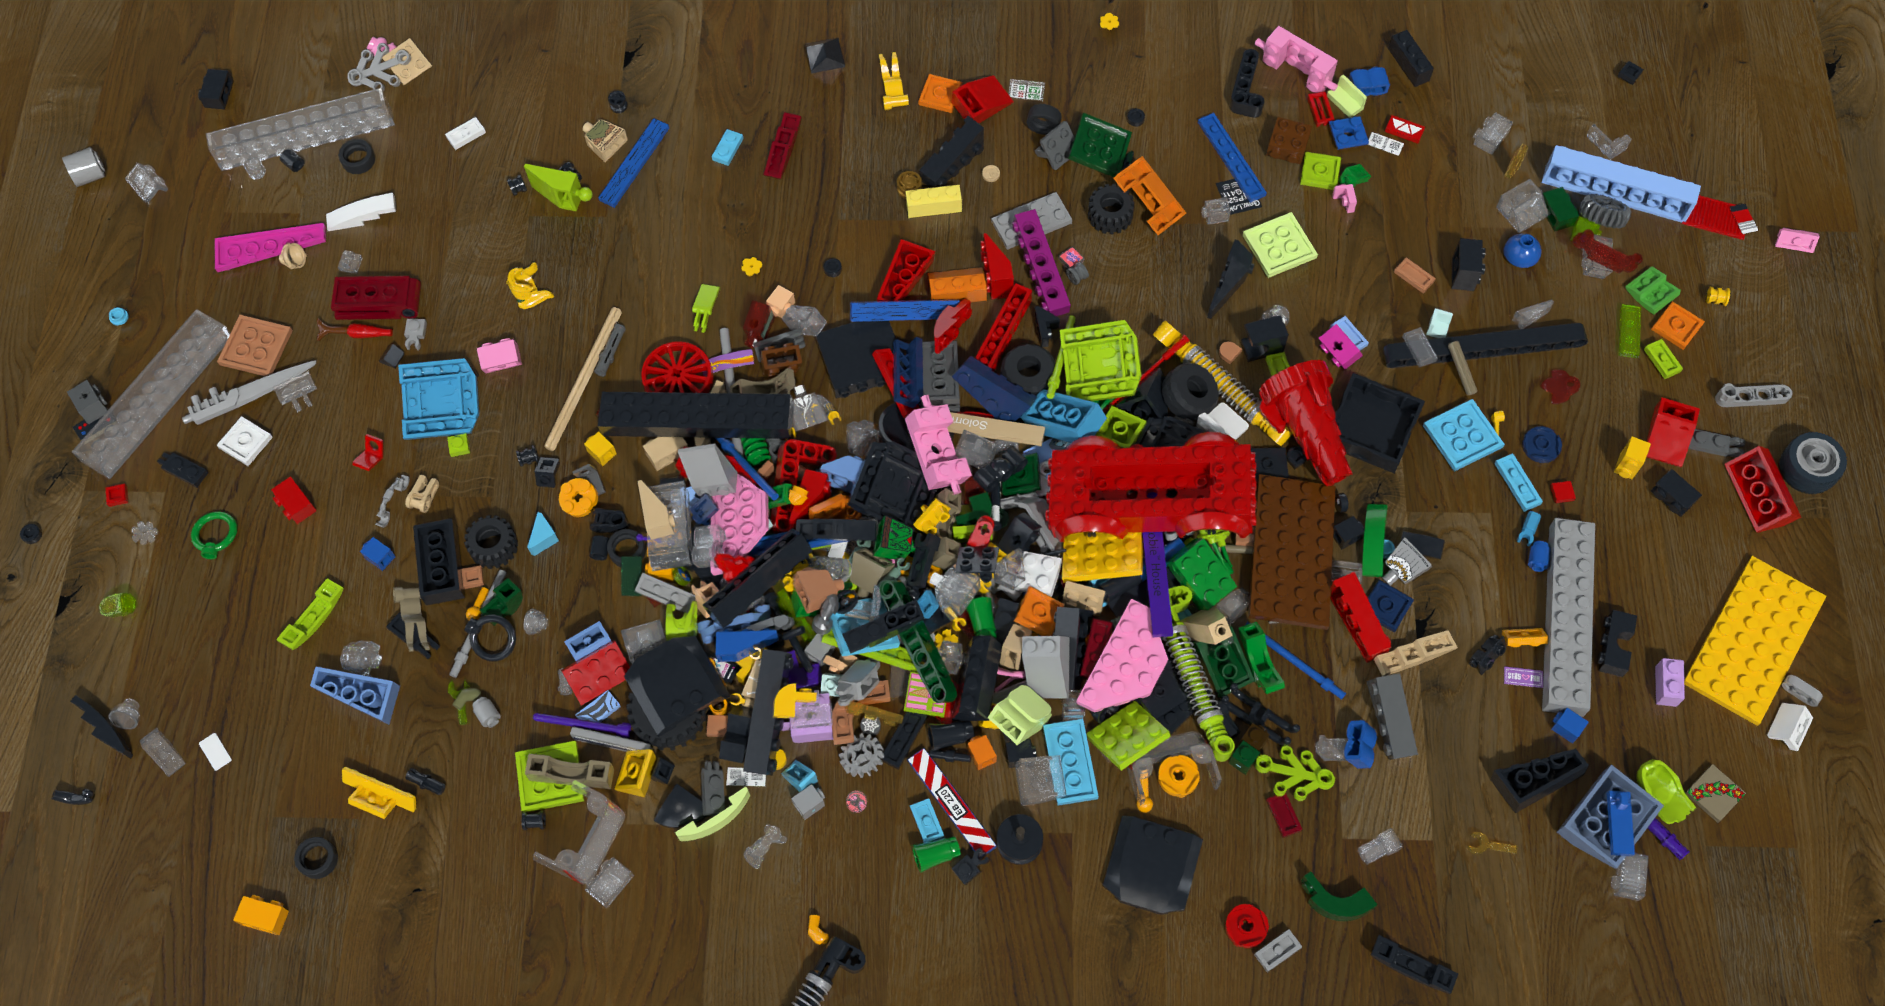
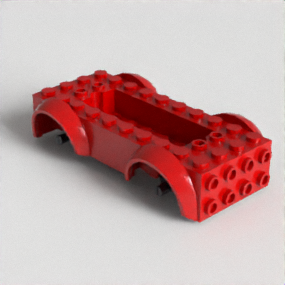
(1208, 472)

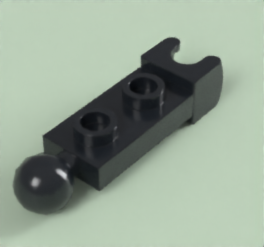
(922, 563)

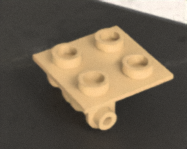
(416, 66)

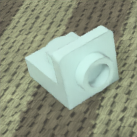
(830, 683)

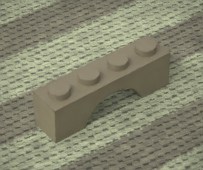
(948, 548)
(550, 770)

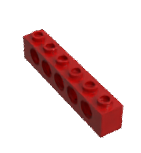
(1005, 326)

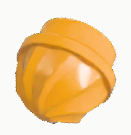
(797, 495)

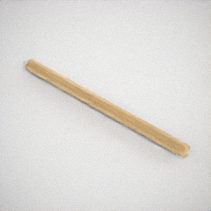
(582, 379)

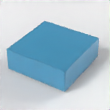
(928, 604)

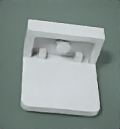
(1222, 420)

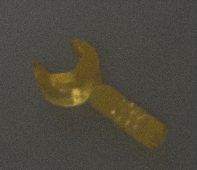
(1484, 845)

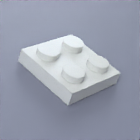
(244, 441)
(1040, 572)

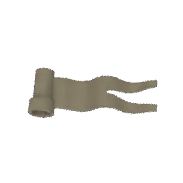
(411, 613)

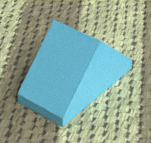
(541, 536)
(799, 776)

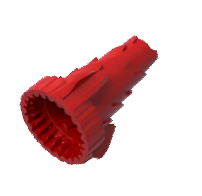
(1304, 404)

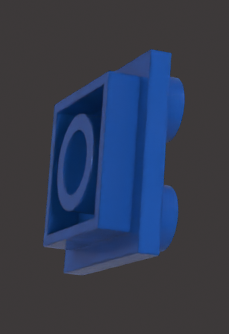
(1350, 125)

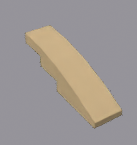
(1415, 653)

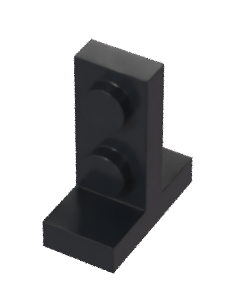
(1005, 618)

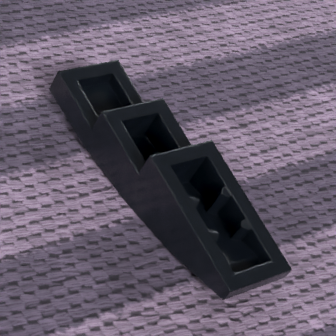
(103, 728)

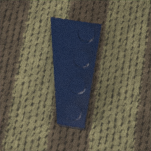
(993, 391)

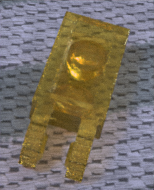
(872, 713)

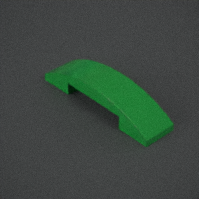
(1374, 540)

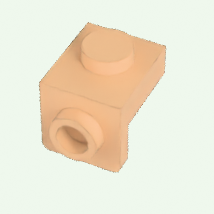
(840, 665)

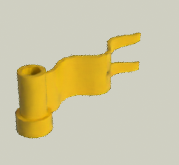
(893, 85)

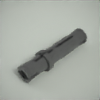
(602, 367)

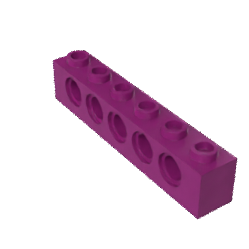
(1030, 221)

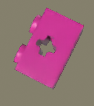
(1349, 352)

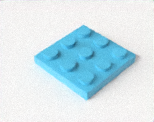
(1463, 435)
(844, 623)

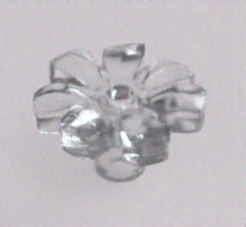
(144, 532)

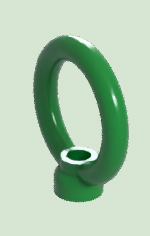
(210, 550)

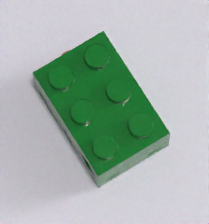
(1202, 573)

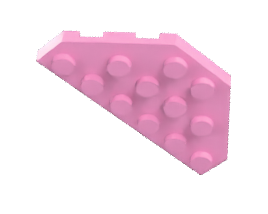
(742, 518)
(1128, 663)

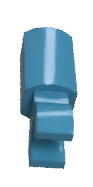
(1529, 527)

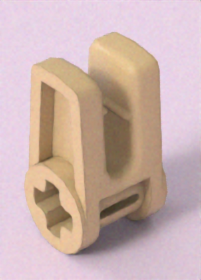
(418, 497)

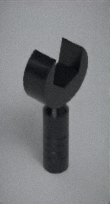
(788, 635)

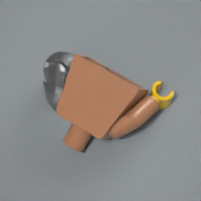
(816, 591)

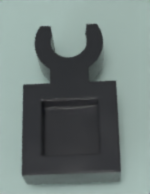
(968, 867)

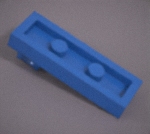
(1620, 823)

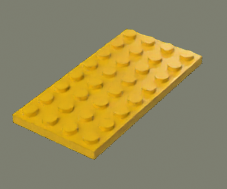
(1754, 640)

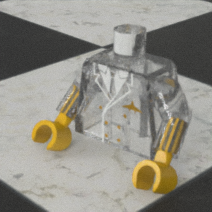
(811, 410)
(955, 593)

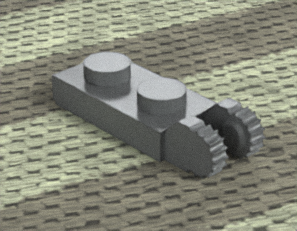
(1716, 444)
(778, 622)

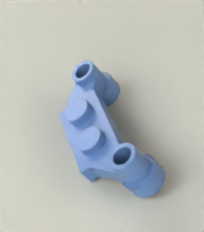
(708, 629)

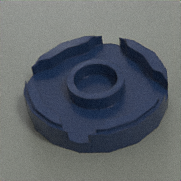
(1542, 444)

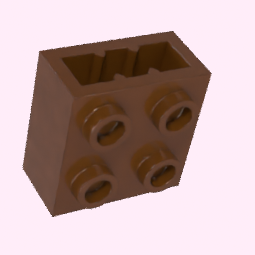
(1289, 140)
(777, 360)

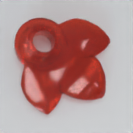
(1559, 387)

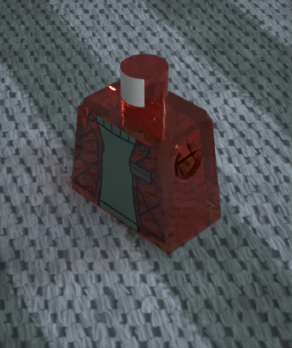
(758, 323)

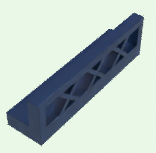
(913, 374)

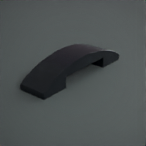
(1413, 966)

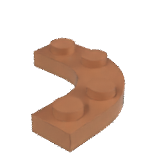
(843, 722)

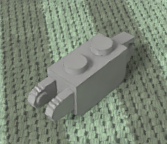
(858, 681)

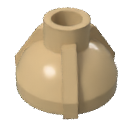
(293, 256)

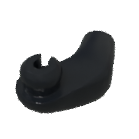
(72, 798)

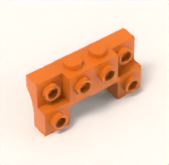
(1153, 194)

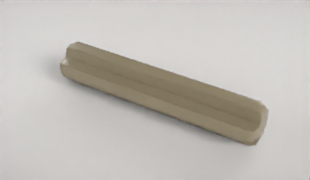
(1462, 368)

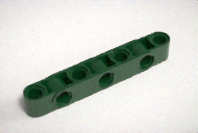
(919, 645)

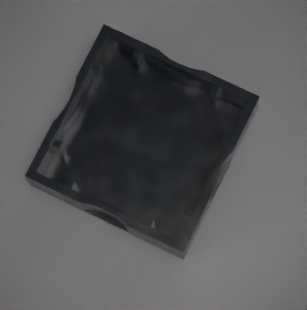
(1376, 422)

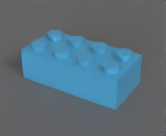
(1065, 416)

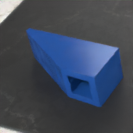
(737, 645)

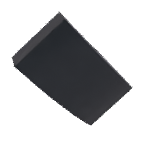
(1426, 545)

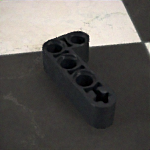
(1242, 100)

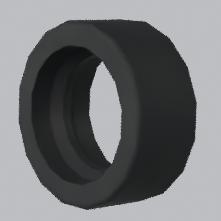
(1043, 111)
(358, 167)
(619, 536)
(306, 846)

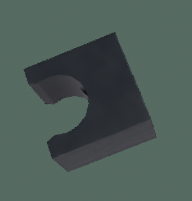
(1264, 338)

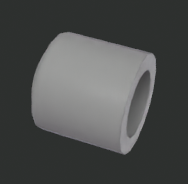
(84, 166)

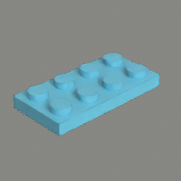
(1071, 743)

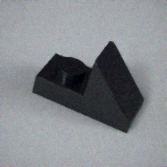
(1045, 322)

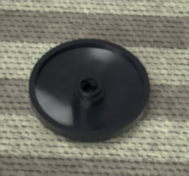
(894, 428)

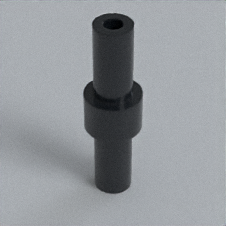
(950, 756)

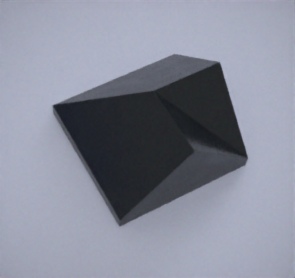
(824, 55)

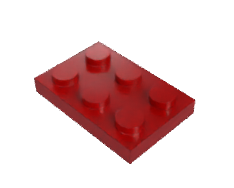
(596, 672)

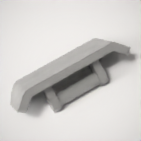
(1037, 510)

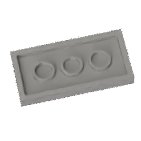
(1050, 213)

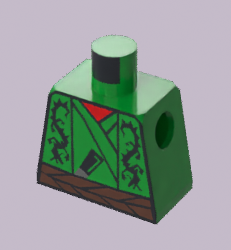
(893, 539)

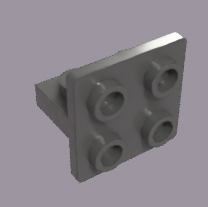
(1056, 145)

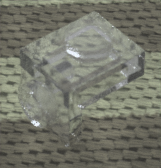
(1331, 748)

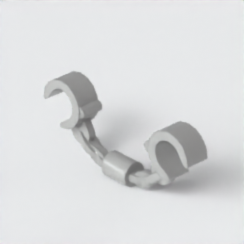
(400, 485)

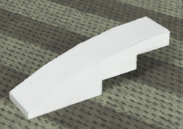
(360, 211)

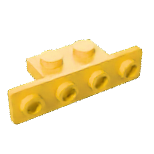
(375, 795)

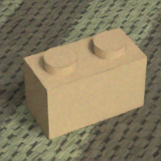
(663, 450)

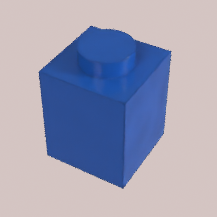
(377, 553)
(1569, 725)

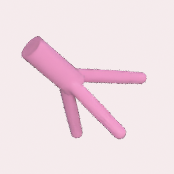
(1013, 675)

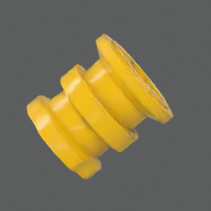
(1718, 296)

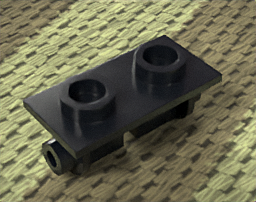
(1494, 648)

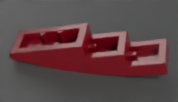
(782, 146)

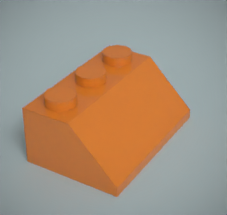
(958, 284)

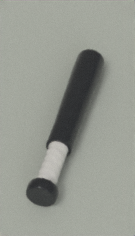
(996, 505)

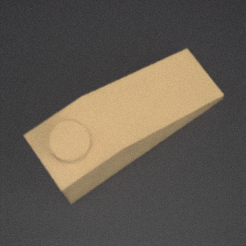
(656, 515)

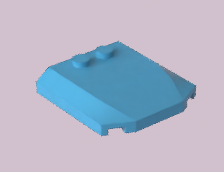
(438, 398)

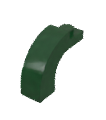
(1334, 907)

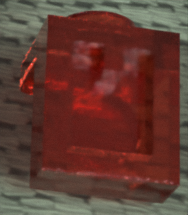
(971, 489)

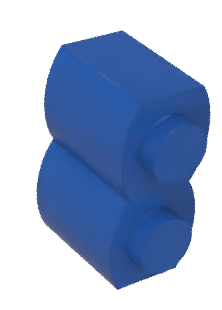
(1370, 81)
(1360, 744)

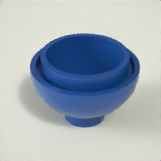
(1520, 254)

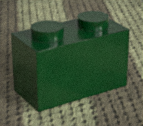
(1560, 209)

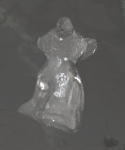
(755, 854)

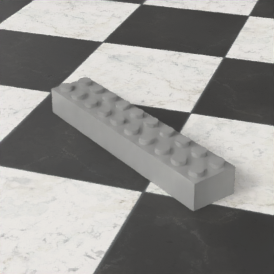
(1569, 617)

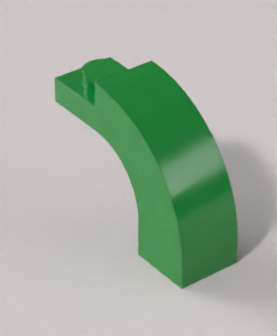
(1257, 656)

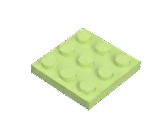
(1280, 244)

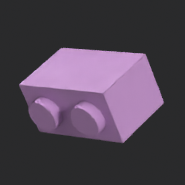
(1669, 682)

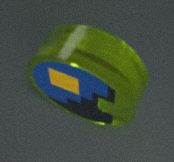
(682, 576)

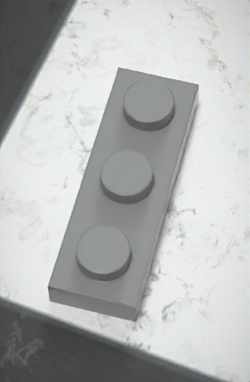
(664, 593)

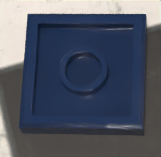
(1389, 605)

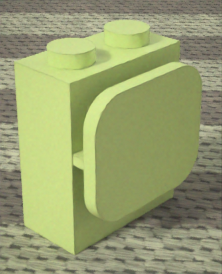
(1021, 714)

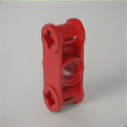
(981, 537)

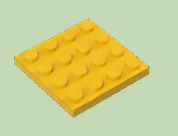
(1102, 556)

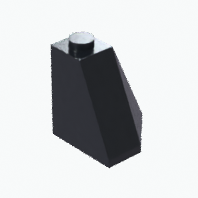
(1147, 398)

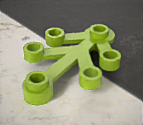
(1297, 772)

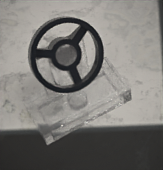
(858, 608)

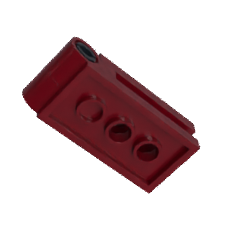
(375, 297)

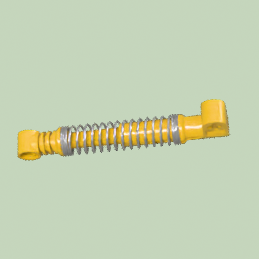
(1193, 354)

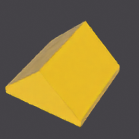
(636, 772)

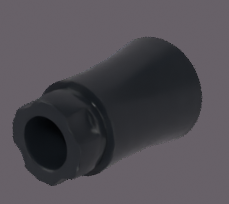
(949, 734)

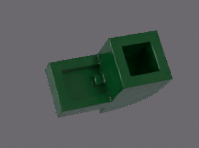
(979, 506)
(506, 601)

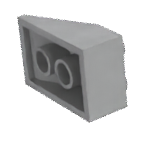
(708, 470)
(1047, 665)

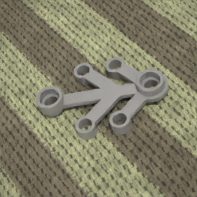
(376, 68)

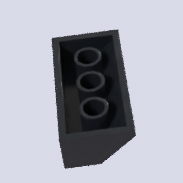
(977, 679)

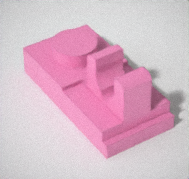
(1797, 240)

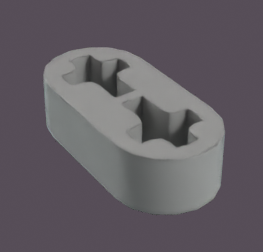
(1802, 690)

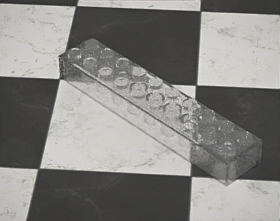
(301, 129)
(152, 394)

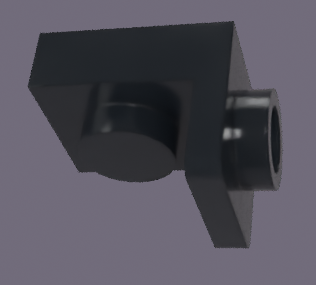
(546, 472)

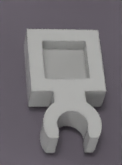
(414, 330)

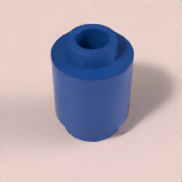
(1539, 556)

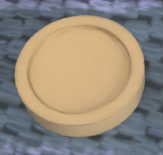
(990, 173)

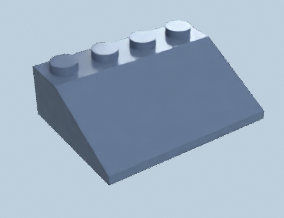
(1589, 825)

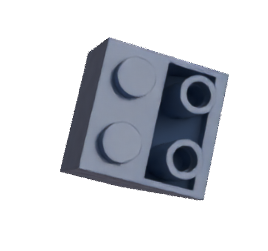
(587, 641)

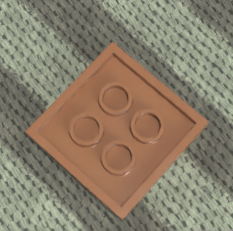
(255, 346)

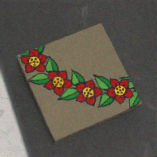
(1715, 793)

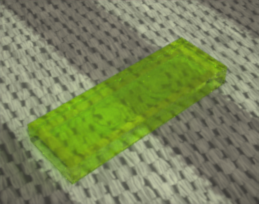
(1630, 331)

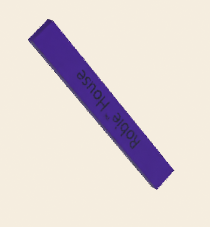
(1157, 582)

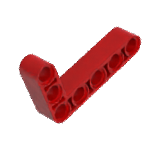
(792, 460)

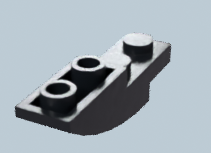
(837, 529)
(884, 627)

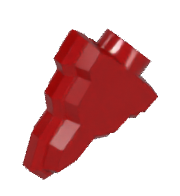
(732, 565)

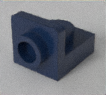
(704, 510)

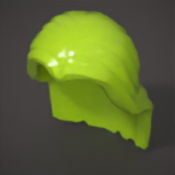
(1665, 787)

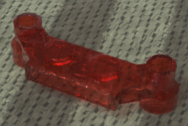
(1604, 254)

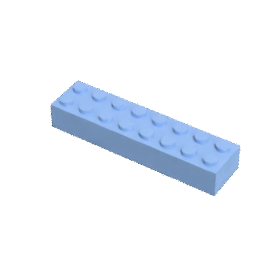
(1628, 184)

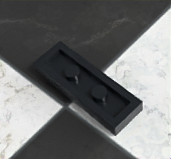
(903, 739)

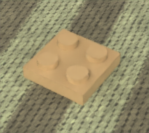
(1083, 597)

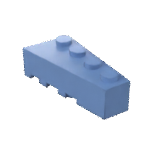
(364, 693)

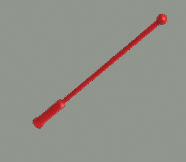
(1165, 356)

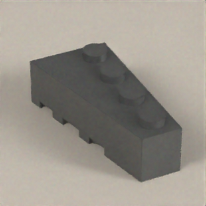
(1392, 716)

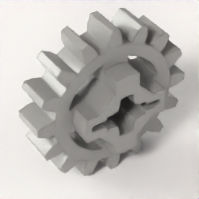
(862, 758)

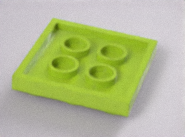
(1128, 735)
(545, 795)

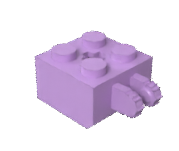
(810, 734)

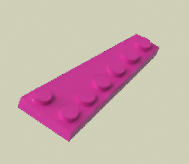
(254, 247)

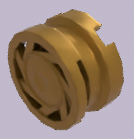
(908, 182)

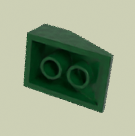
(1224, 664)

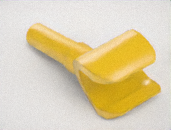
(1497, 417)

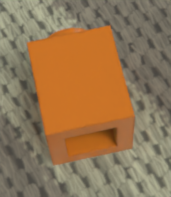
(981, 752)

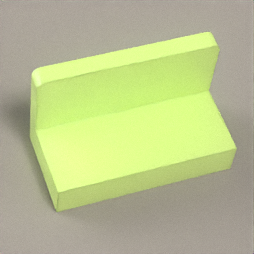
(1347, 97)

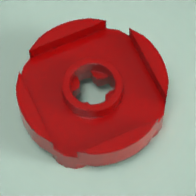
(1253, 916)

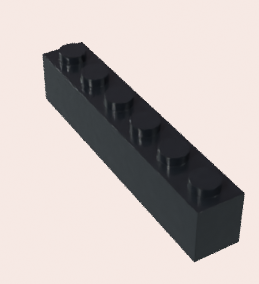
(757, 578)
(765, 730)

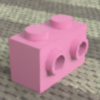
(499, 355)

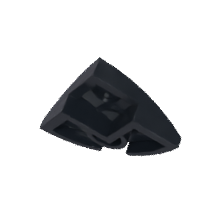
(679, 809)

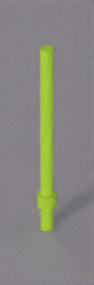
(1054, 380)

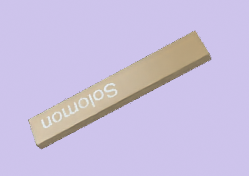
(997, 429)

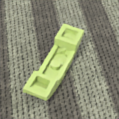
(737, 801)

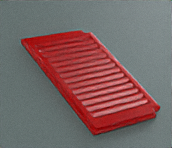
(1714, 217)

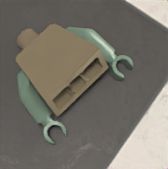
(872, 570)

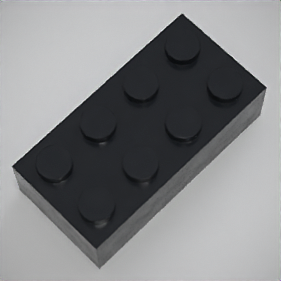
(438, 561)

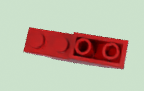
(948, 323)

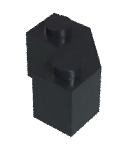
(735, 740)

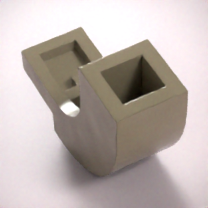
(779, 385)

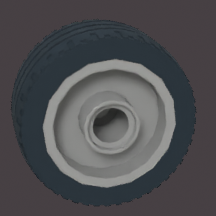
(1813, 463)

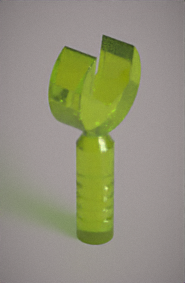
(454, 694)

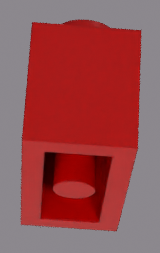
(293, 500)

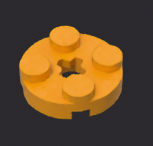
(585, 504)
(1178, 787)

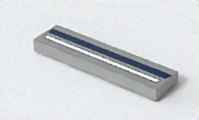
(607, 740)

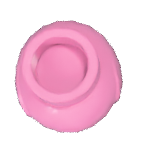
(374, 42)

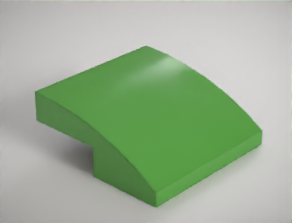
(1652, 290)

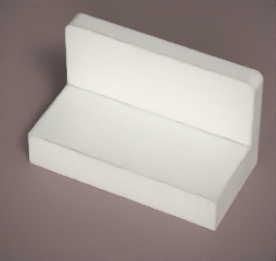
(1791, 725)

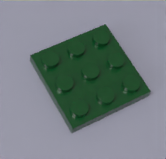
(1100, 145)

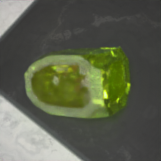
(118, 605)

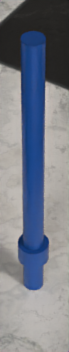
(729, 448)
(1326, 683)

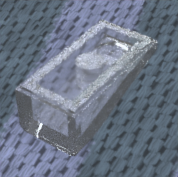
(1530, 314)

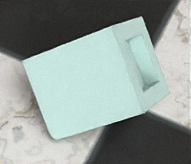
(1439, 323)

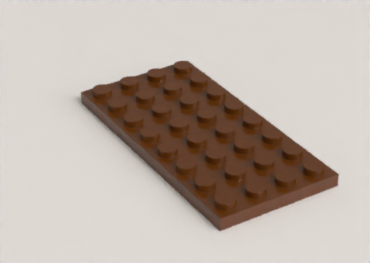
(1292, 552)

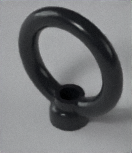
(474, 627)

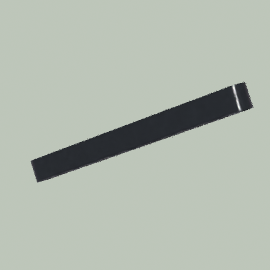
(1494, 344)

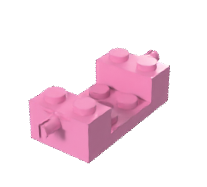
(1287, 47)
(929, 429)

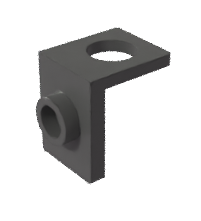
(592, 476)

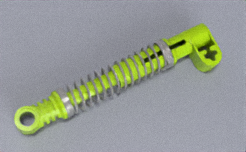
(1189, 669)

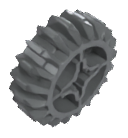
(1605, 211)

